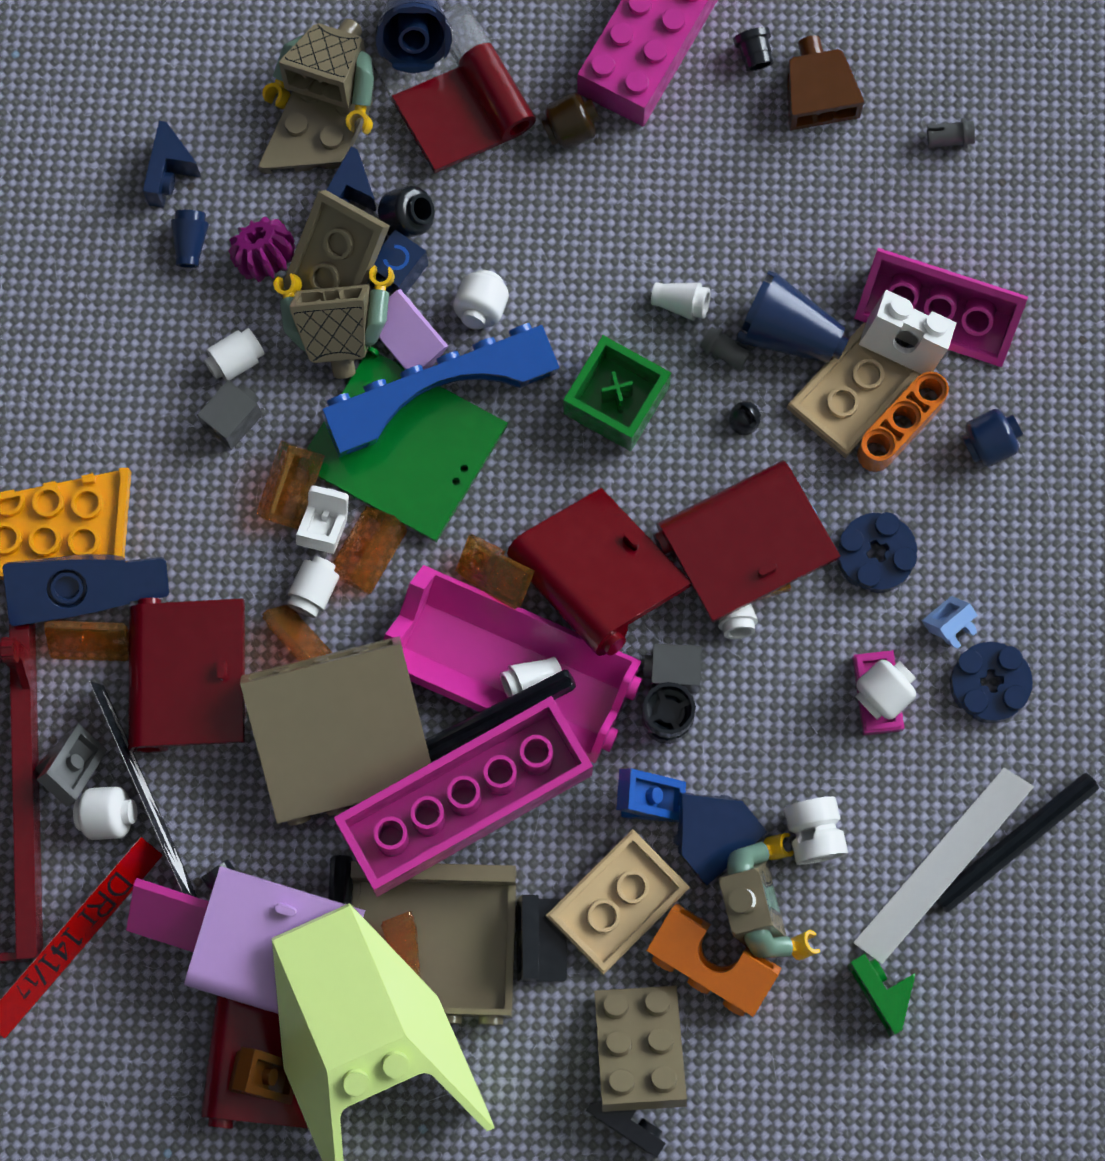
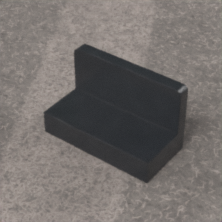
(539, 943)

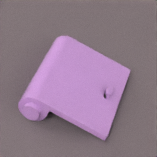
(237, 932)

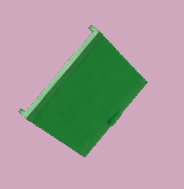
(416, 454)

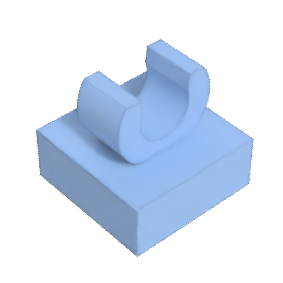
(950, 619)

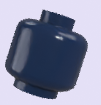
(992, 437)

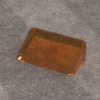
(288, 484)
(369, 549)
(294, 633)
(87, 640)

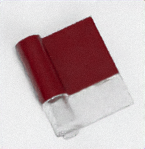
(463, 101)

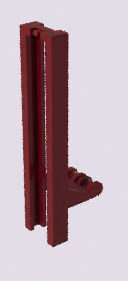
(19, 655)

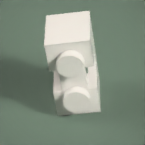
(896, 318)

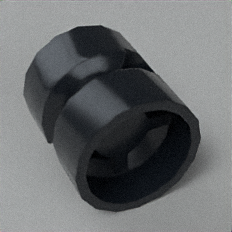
(668, 712)

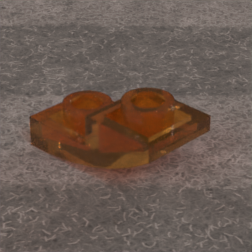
(493, 572)

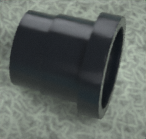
(754, 48)

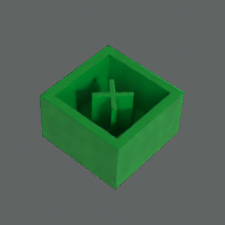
(616, 393)

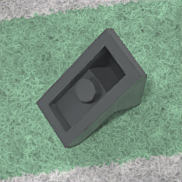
(70, 764)

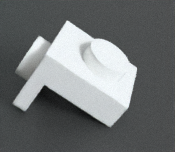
(323, 519)

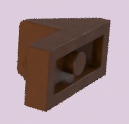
(260, 1076)

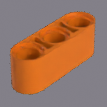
(912, 406)

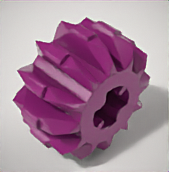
(262, 249)

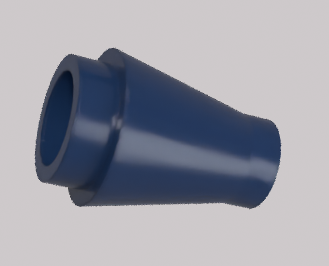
(189, 234)

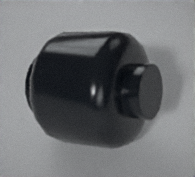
(407, 211)

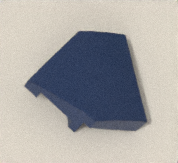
(712, 830)

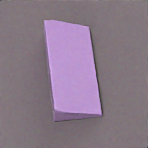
(410, 334)

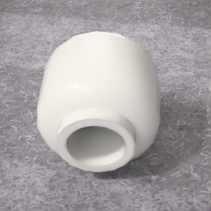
(481, 299)
(886, 689)
(104, 813)

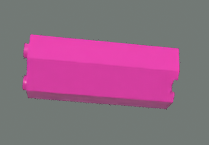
(464, 638)

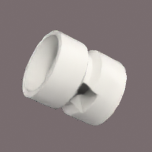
(815, 830)

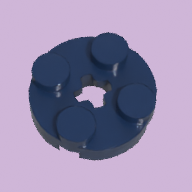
(870, 573)
(977, 700)

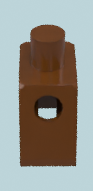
(820, 87)

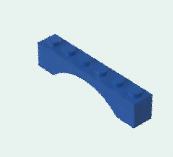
(513, 361)

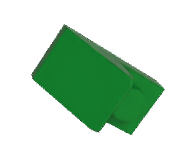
(889, 1003)

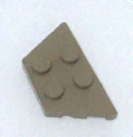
(310, 136)

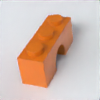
(680, 948)

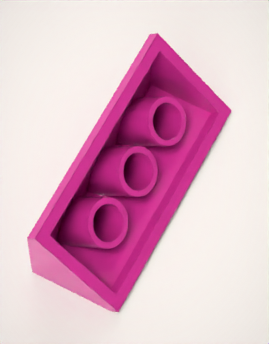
(982, 312)
(165, 915)

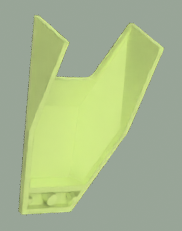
(358, 1024)

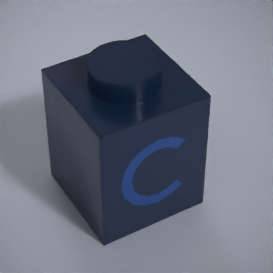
(404, 258)

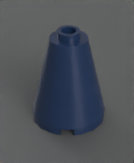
(413, 35)
(791, 323)

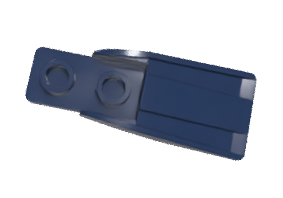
(79, 585)

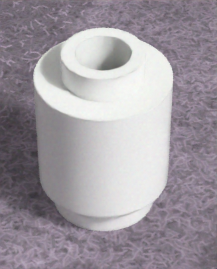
(233, 355)
(312, 586)

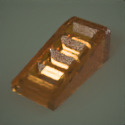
(402, 937)

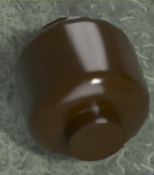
(570, 121)

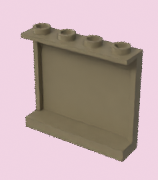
(335, 728)
(462, 933)

